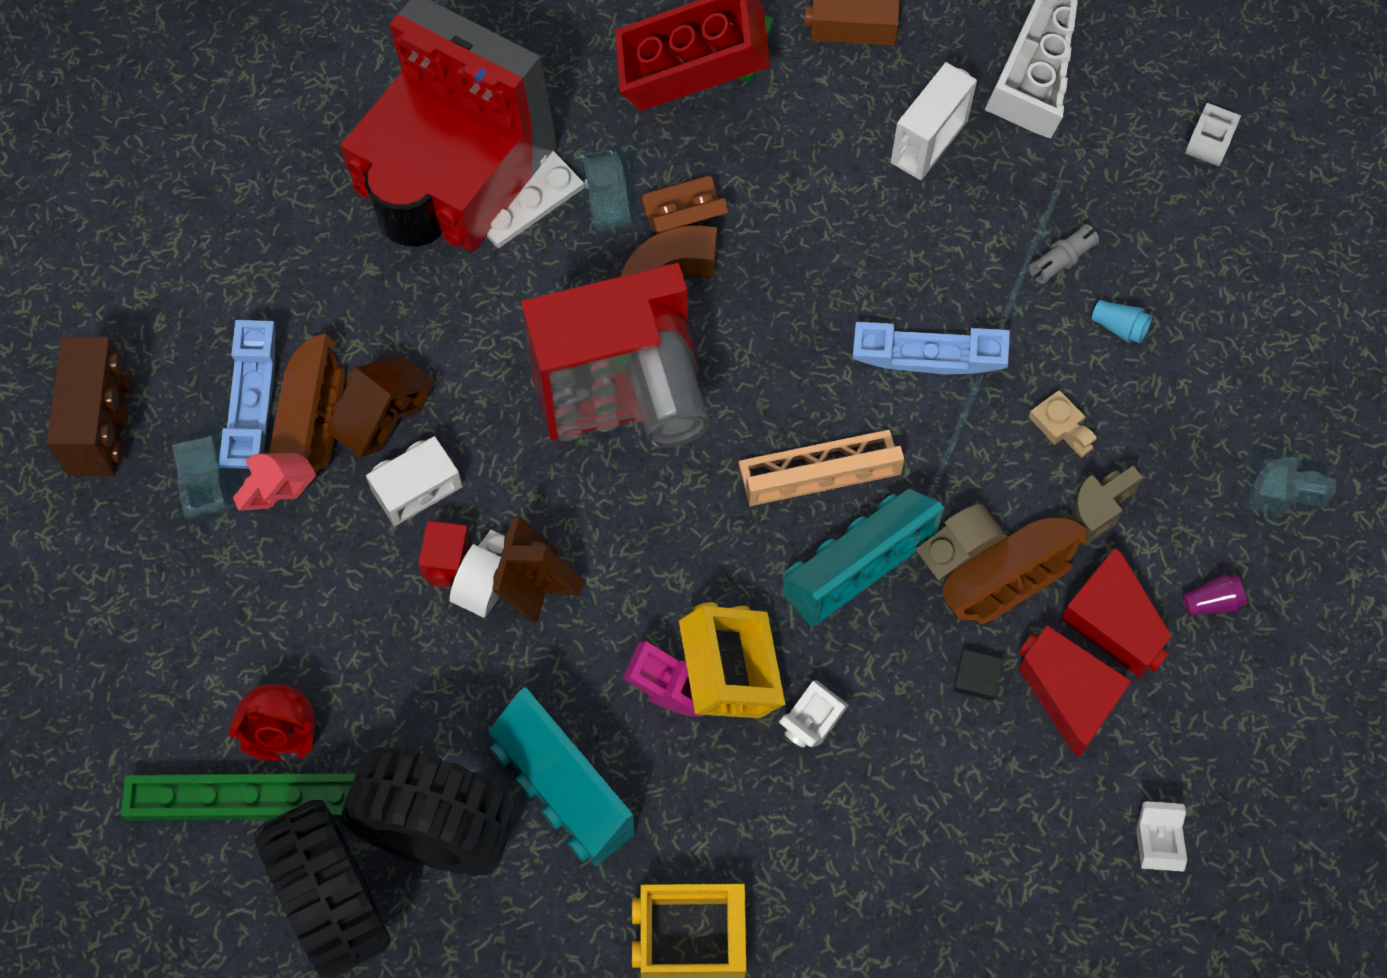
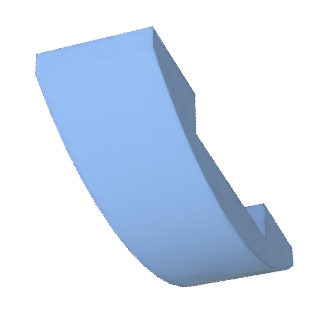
(931, 352)
(250, 393)

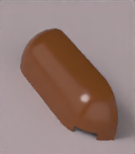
(305, 404)
(1013, 569)

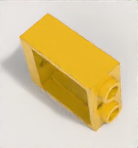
(705, 668)
(728, 894)

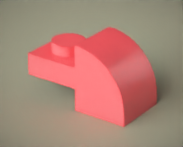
(273, 479)

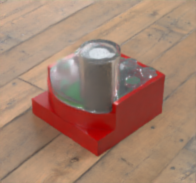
(617, 357)

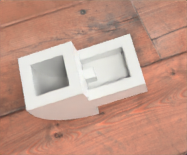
(1212, 134)
(475, 576)

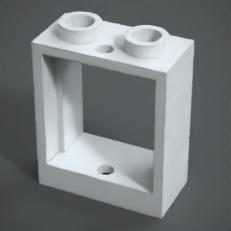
(933, 120)

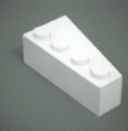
(1035, 74)

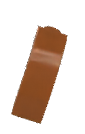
(688, 245)

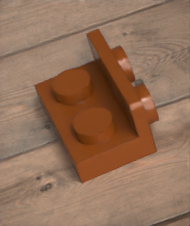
(682, 204)

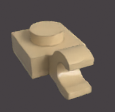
(1062, 420)

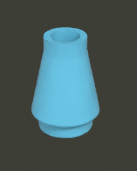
(1123, 320)

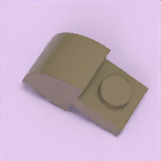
(1097, 502)
(960, 540)

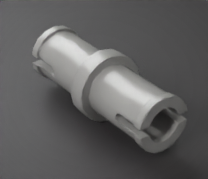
(1063, 254)

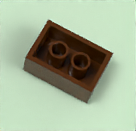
(89, 407)

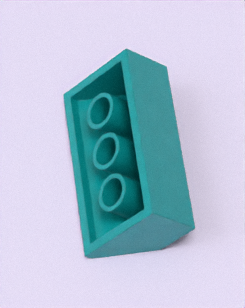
(861, 555)
(561, 779)

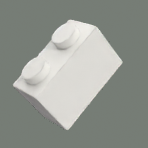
(414, 480)

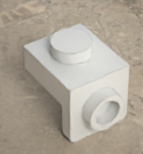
(813, 716)
(1161, 836)

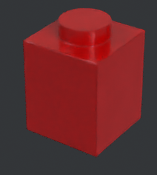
(443, 552)

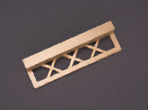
(821, 474)

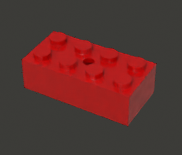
(690, 50)

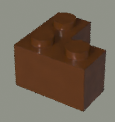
(375, 401)

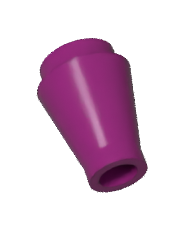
(1216, 596)

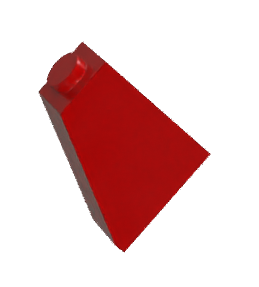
(1119, 617)
(1071, 686)

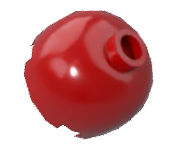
(267, 717)

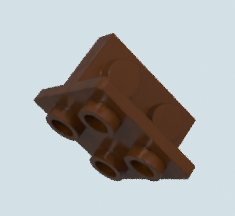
(531, 570)

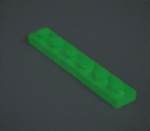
(229, 795)

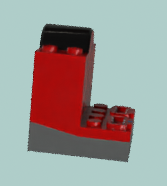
(451, 131)

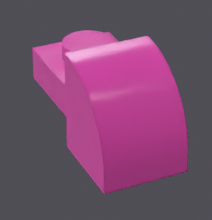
(661, 678)

